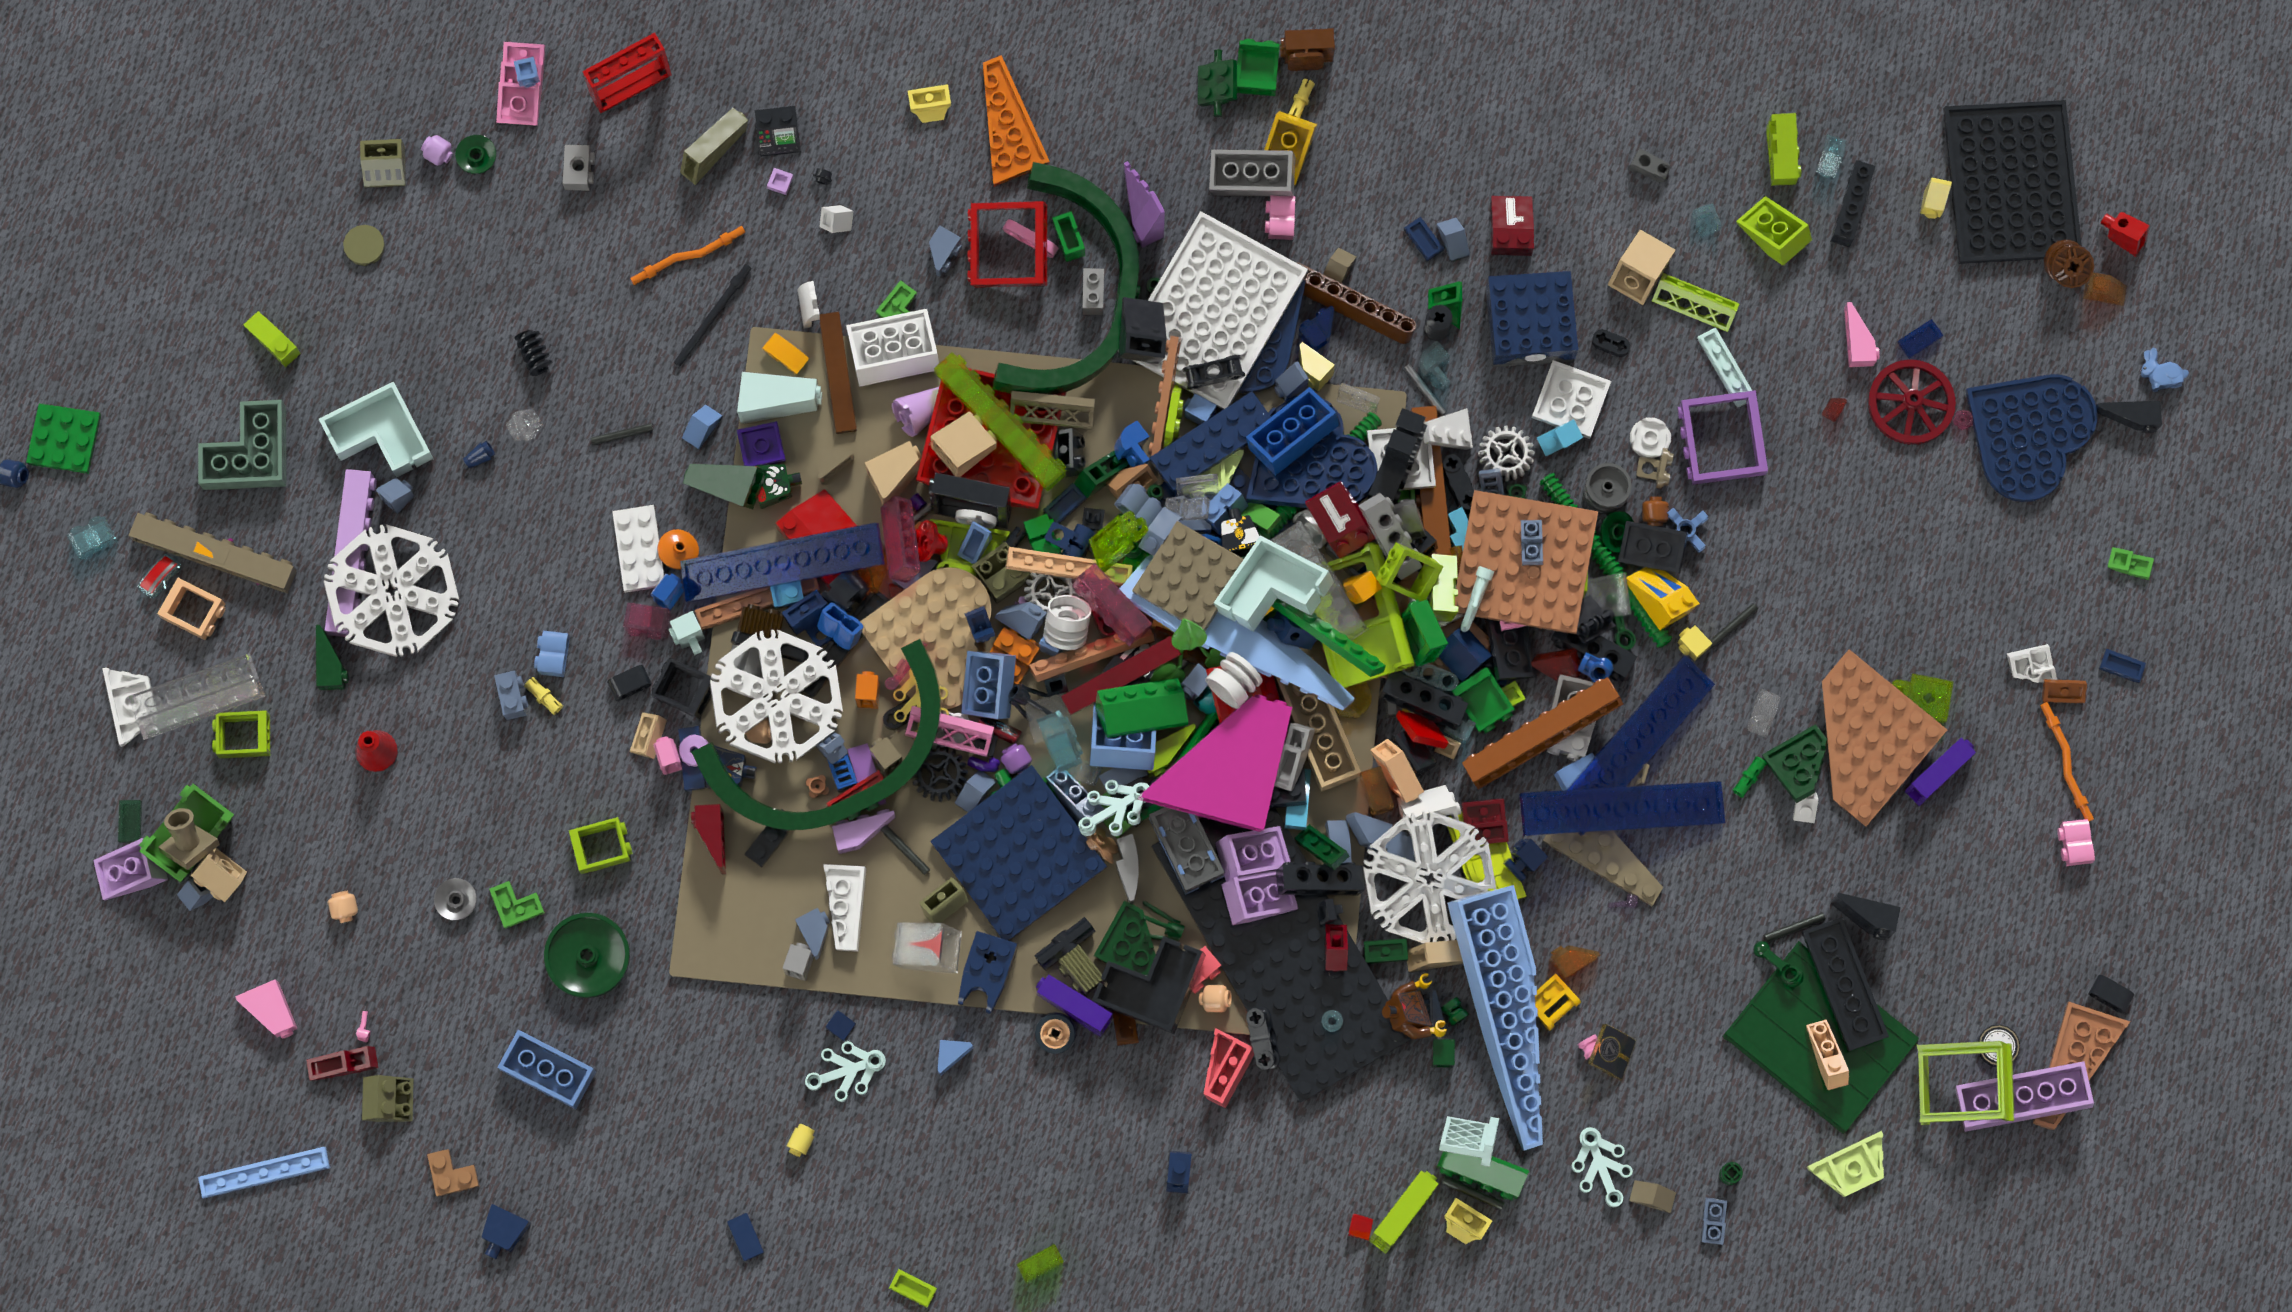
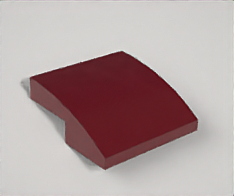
(1487, 818)

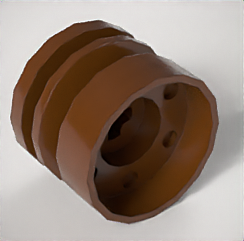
(2058, 259)

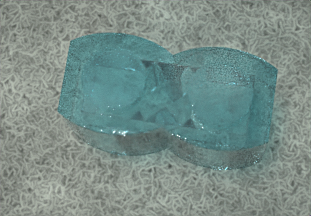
(92, 537)

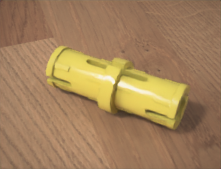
(1301, 98)
(543, 696)

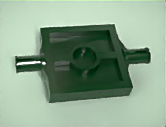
(1217, 83)

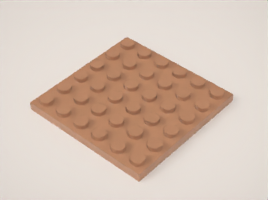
(1527, 595)

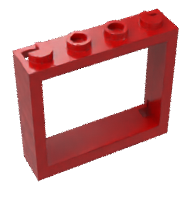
(622, 63)
(1040, 245)

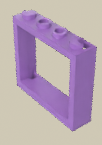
(1756, 433)

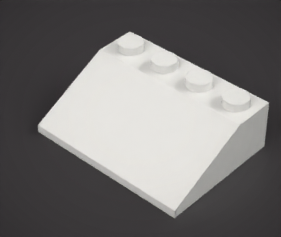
(893, 347)

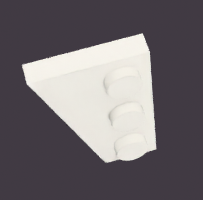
(1450, 431)

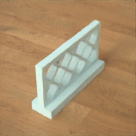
(1470, 1138)

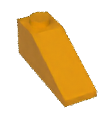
(1361, 587)

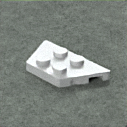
(119, 687)

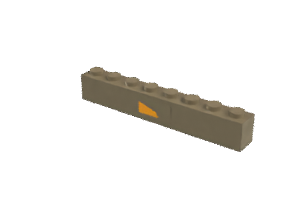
(212, 552)

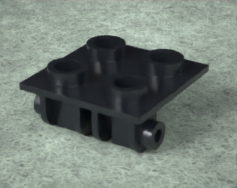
(1593, 620)

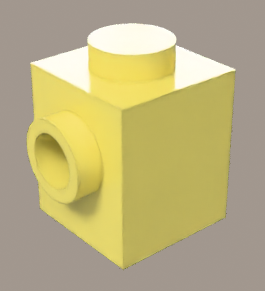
(1693, 642)

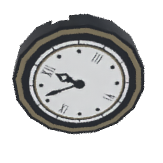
(1999, 1033)

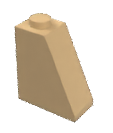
(1434, 955)

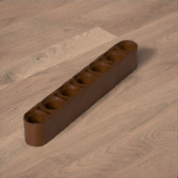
(1358, 307)

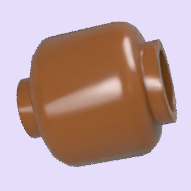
(1655, 511)

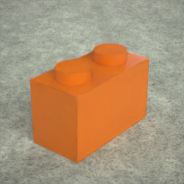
(867, 690)

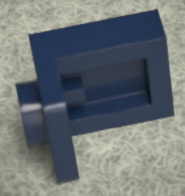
(979, 624)

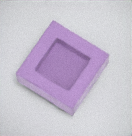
(780, 181)

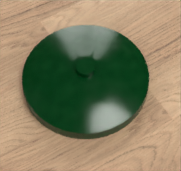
(586, 955)

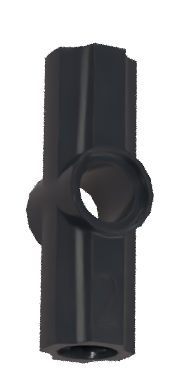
(1064, 943)

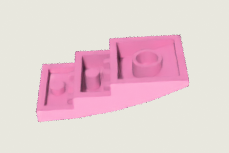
(519, 103)

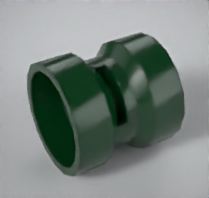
(1456, 1016)
(1730, 1173)

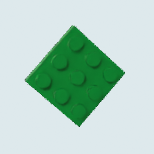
(63, 438)

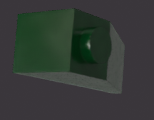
(1097, 474)
(329, 669)

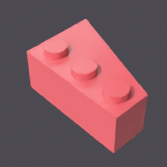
(1226, 1067)

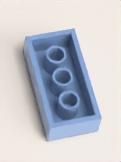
(546, 1069)

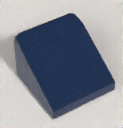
(840, 1025)

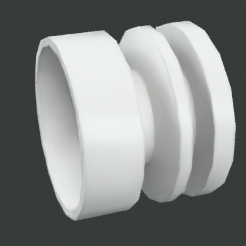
(1067, 622)
(1234, 680)

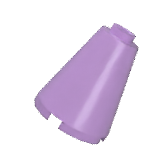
(915, 410)

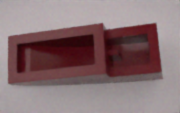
(342, 1063)

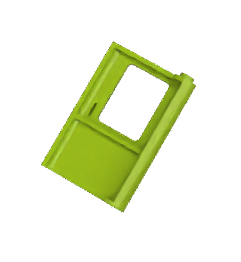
(1386, 632)

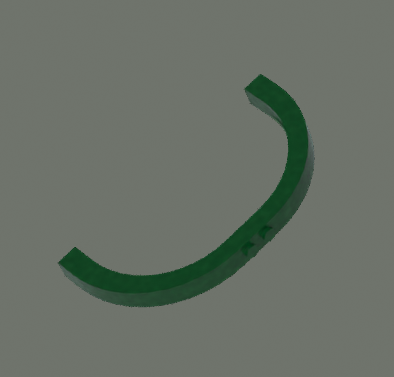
(1096, 202)
(732, 795)

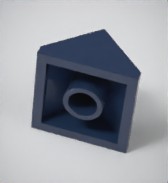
(1463, 654)

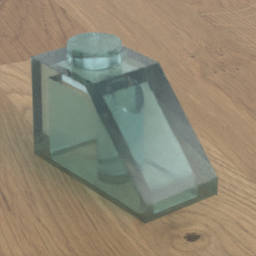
(1831, 156)

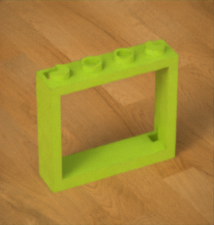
(1404, 1211)

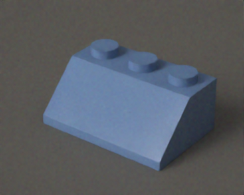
(988, 684)

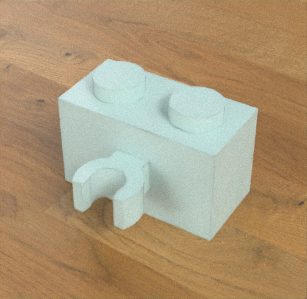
(687, 632)

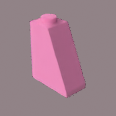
(270, 1008)

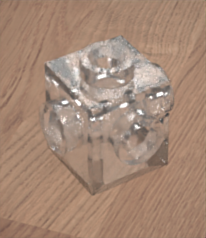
(524, 425)

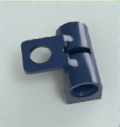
(1074, 542)
(805, 616)

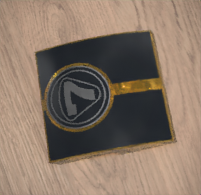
(1612, 1051)

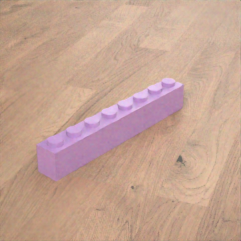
(352, 521)

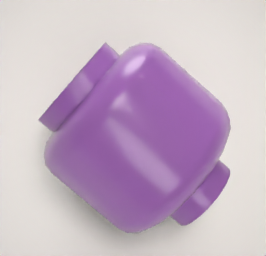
(1016, 758)

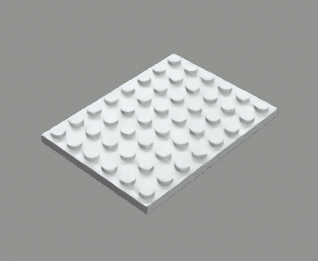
(1222, 301)

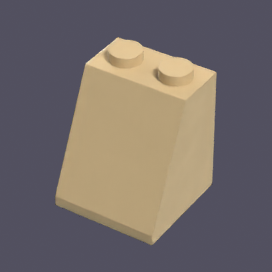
(1641, 267)
(963, 443)
(893, 470)

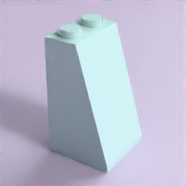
(776, 396)

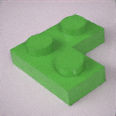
(897, 301)
(513, 910)

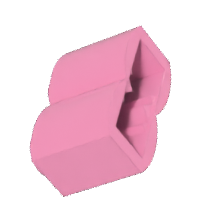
(1281, 217)
(667, 755)
(2076, 842)

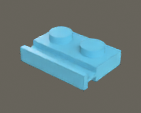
(786, 594)

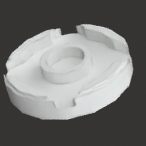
(1650, 437)
(968, 516)

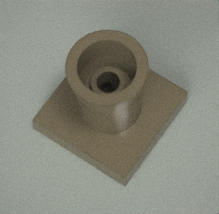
(188, 841)

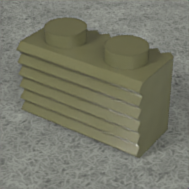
(943, 901)
(1080, 970)

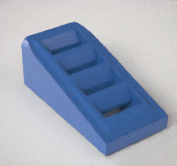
(848, 783)

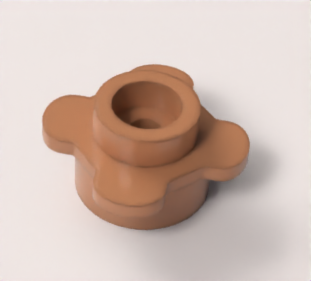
(812, 782)

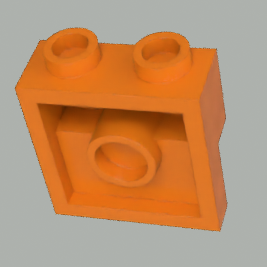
(1025, 650)

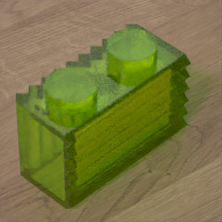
(1040, 1264)

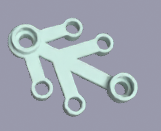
(1116, 806)
(848, 1069)
(1600, 1164)

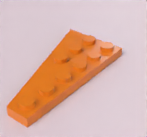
(1011, 131)

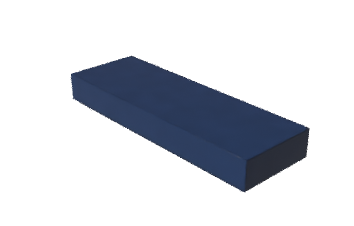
(692, 775)

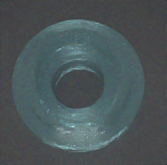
(1332, 1014)

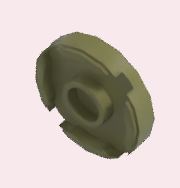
(364, 245)

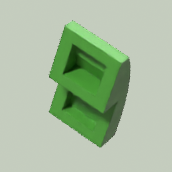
(1262, 516)
(2131, 564)

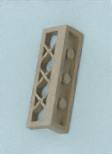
(1055, 403)

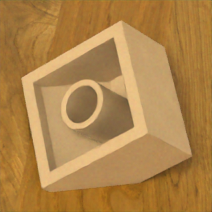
(218, 874)

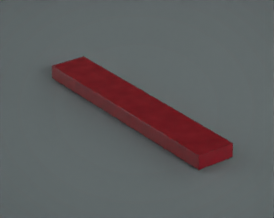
(1121, 674)

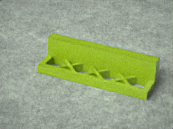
(1699, 296)

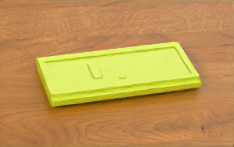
(1499, 854)

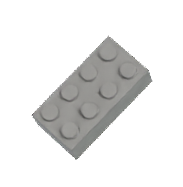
(1252, 173)

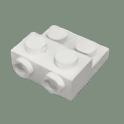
(1574, 745)

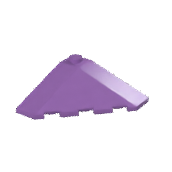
(1145, 209)

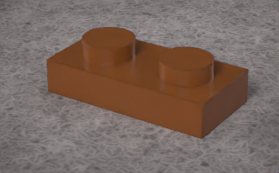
(2064, 691)

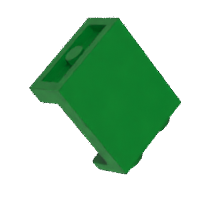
(1257, 67)
(1485, 700)

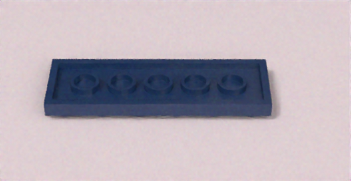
(1210, 441)

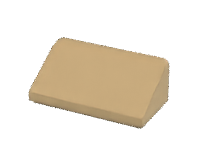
(648, 731)

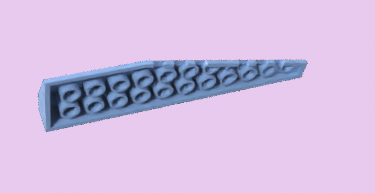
(1259, 648)
(1504, 993)

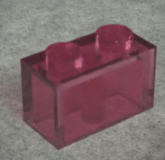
(646, 620)

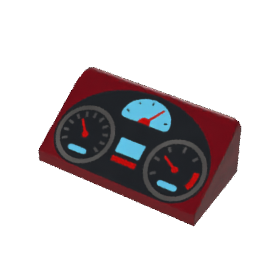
(1002, 730)

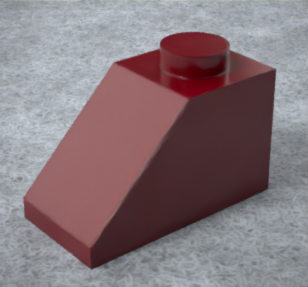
(1336, 947)

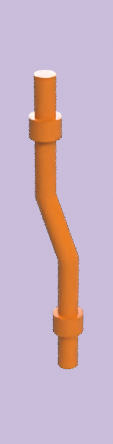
(650, 271)
(2053, 723)

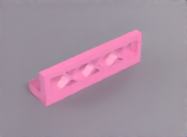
(956, 725)

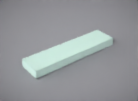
(1724, 364)

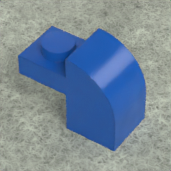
(1130, 444)

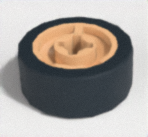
(1058, 1022)

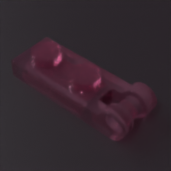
(902, 667)

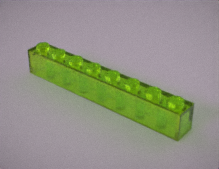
(1000, 421)

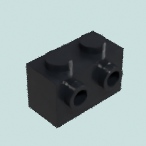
(1069, 449)

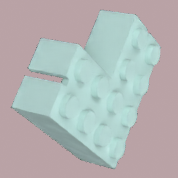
(378, 419)
(1271, 574)

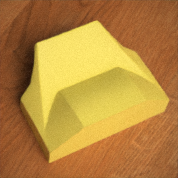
(930, 103)
(1465, 1222)

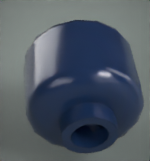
(13, 473)

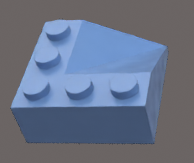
(1124, 751)

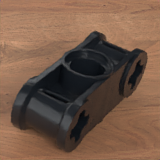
(1202, 376)
(1458, 482)
(1263, 1038)

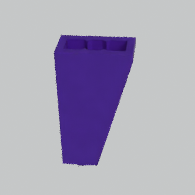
(1940, 771)
(1074, 1005)

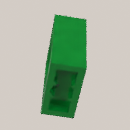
(1423, 632)

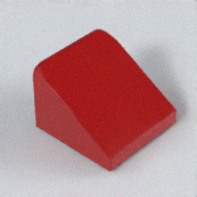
(1360, 1227)

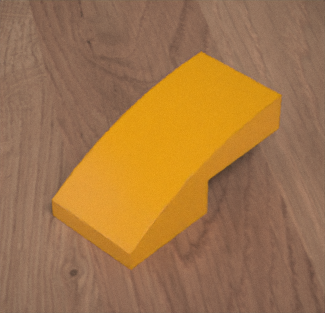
(786, 353)

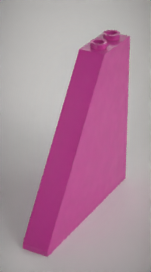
(1230, 769)

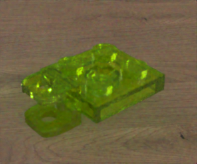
(1122, 534)
(1921, 686)

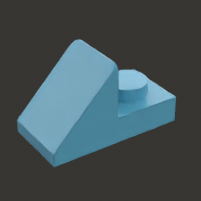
(1559, 437)

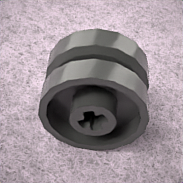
(1613, 478)

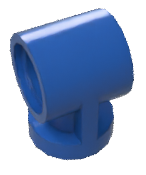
(1590, 664)

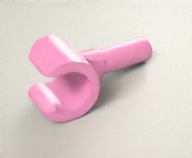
(362, 1034)

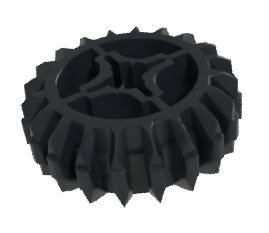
(954, 783)

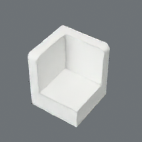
(836, 219)

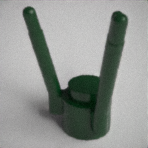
(1173, 930)

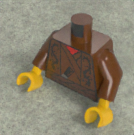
(1409, 1012)

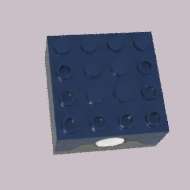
(1531, 318)

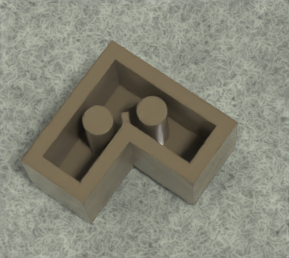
(890, 753)

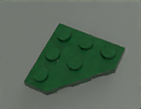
(1798, 762)
(1128, 941)

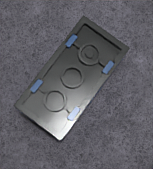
(1186, 848)

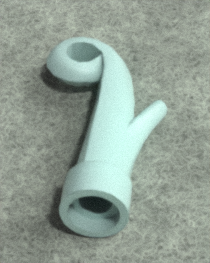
(1483, 577)

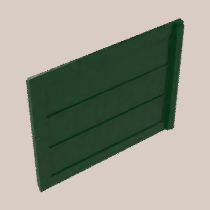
(1777, 1040)

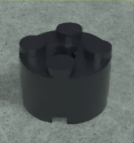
(846, 590)

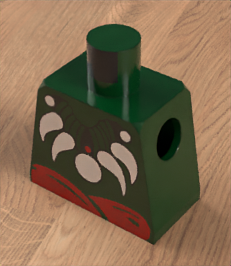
(777, 485)

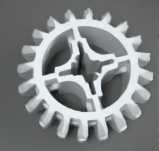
(1499, 448)
(1042, 594)

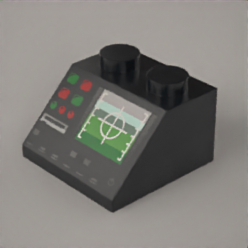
(777, 131)

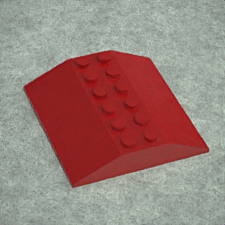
(998, 466)

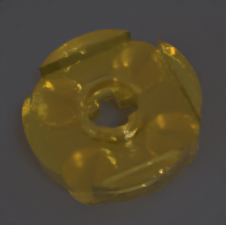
(1361, 705)

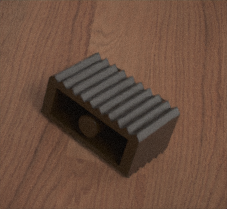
(755, 620)

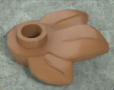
(1103, 844)

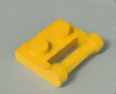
(1548, 995)

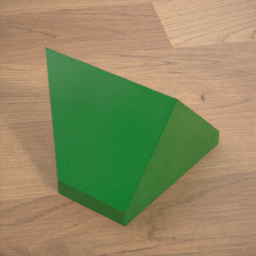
(1449, 296)

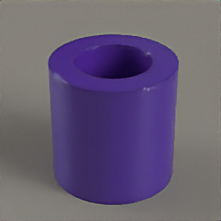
(917, 502)

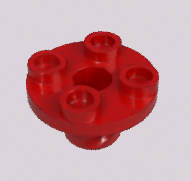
(930, 541)

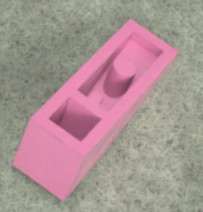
(1860, 342)

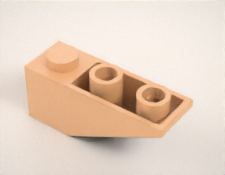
(1828, 1055)

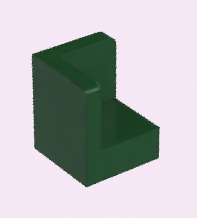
(1443, 1053)

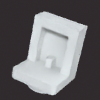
(1806, 809)

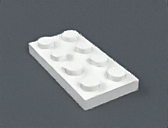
(637, 548)

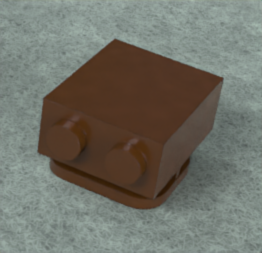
(1307, 48)

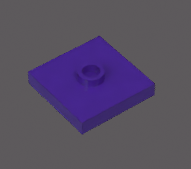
(761, 445)

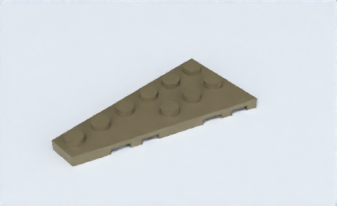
(1609, 858)

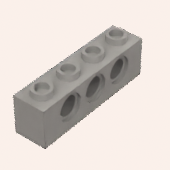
(1372, 512)

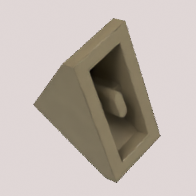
(1339, 265)
(833, 461)
(1652, 1196)

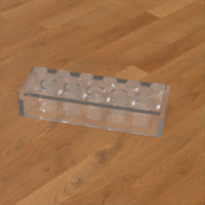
(1335, 605)
(196, 696)

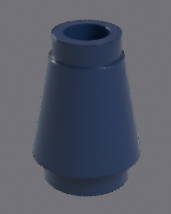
(481, 453)

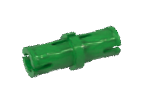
(1749, 777)

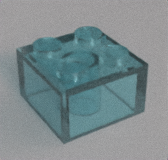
(1060, 740)

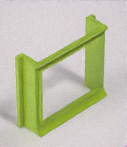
(2004, 1080)

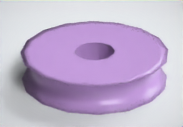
(686, 747)

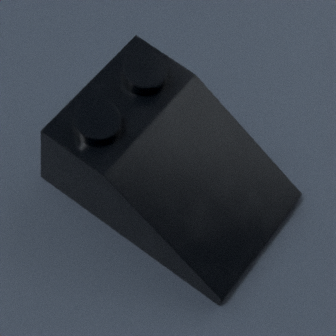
(1870, 915)

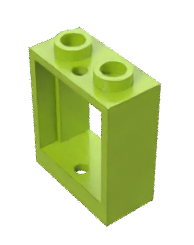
(1424, 580)
(218, 726)
(576, 834)

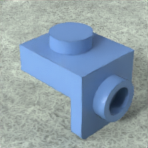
(526, 72)

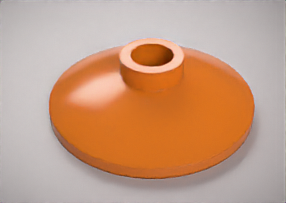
(670, 554)

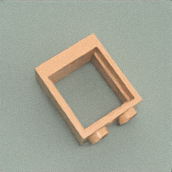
(173, 600)
(1397, 771)

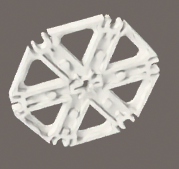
(376, 603)
(779, 715)
(1410, 871)

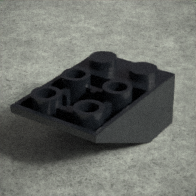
(1142, 331)

